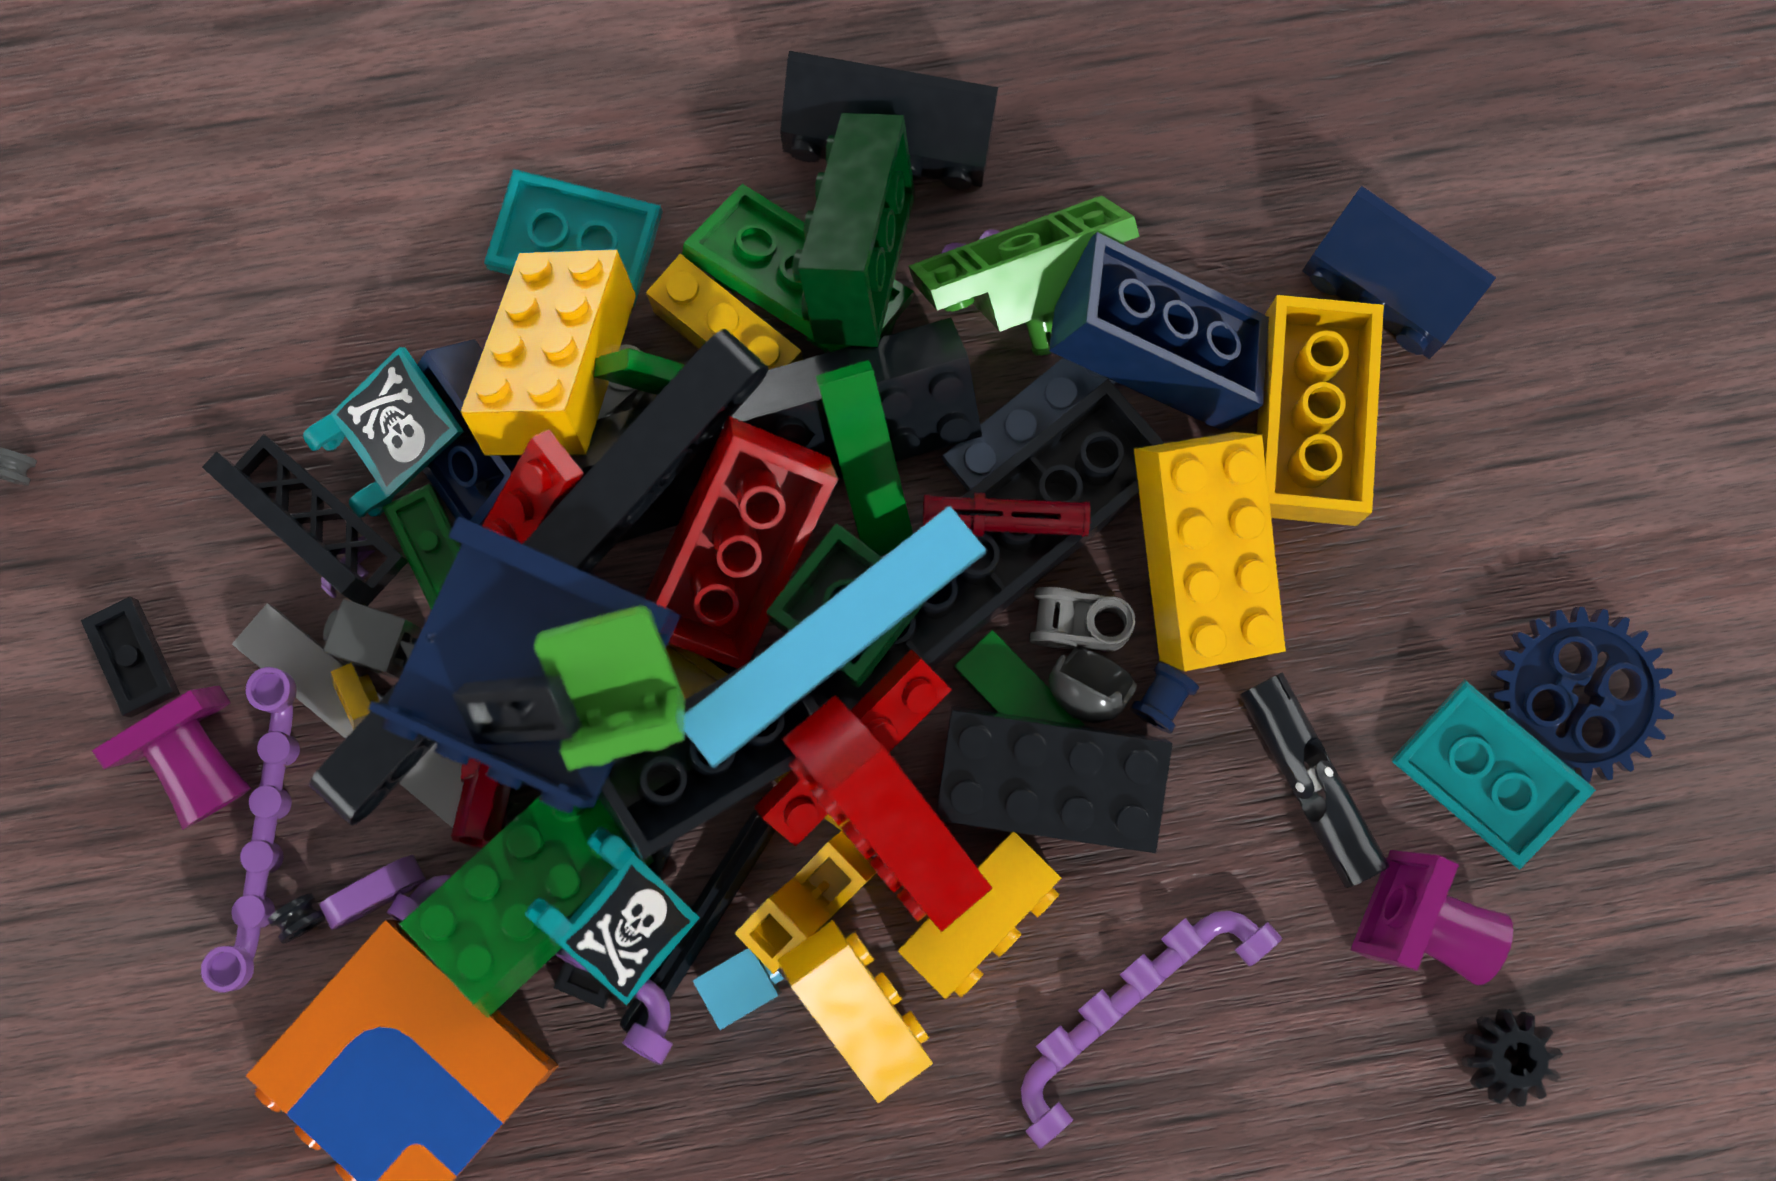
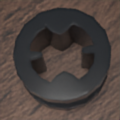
(296, 918)

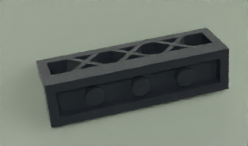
(290, 527)

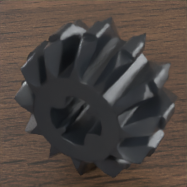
(1524, 1041)

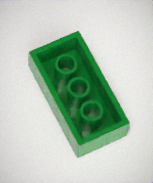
(477, 918)

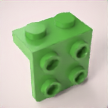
(616, 684)

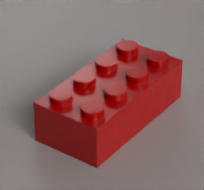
(740, 540)
(884, 815)

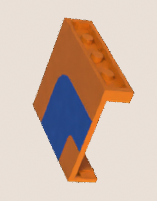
(398, 1067)

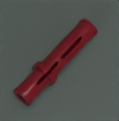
(1071, 519)

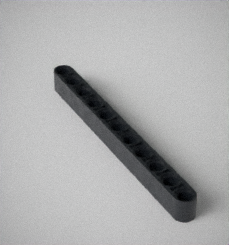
(575, 533)

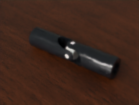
(1337, 818)

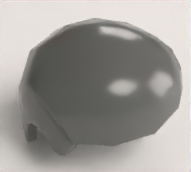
(1090, 686)

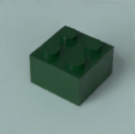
(825, 573)

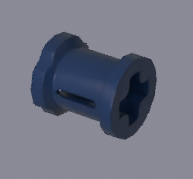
(1164, 697)

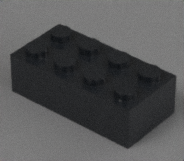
(1054, 779)

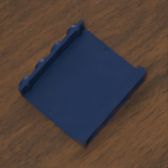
(487, 631)

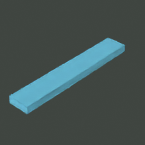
(831, 636)

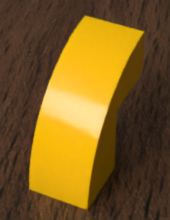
(806, 901)

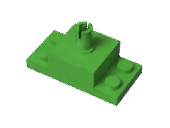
(1022, 269)

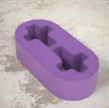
(372, 892)

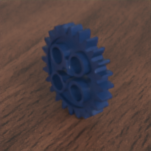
(1624, 720)

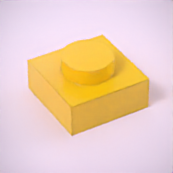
(354, 693)

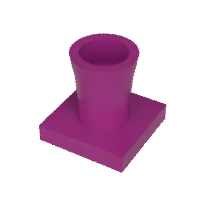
(181, 755)
(1416, 917)

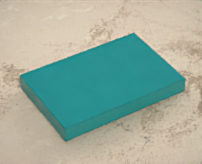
(566, 217)
(1492, 774)

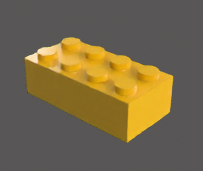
(544, 348)
(1321, 408)
(1210, 550)

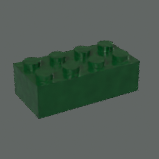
(856, 230)

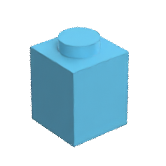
(737, 987)

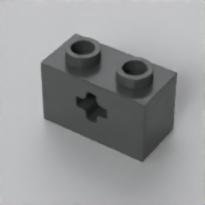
(370, 638)

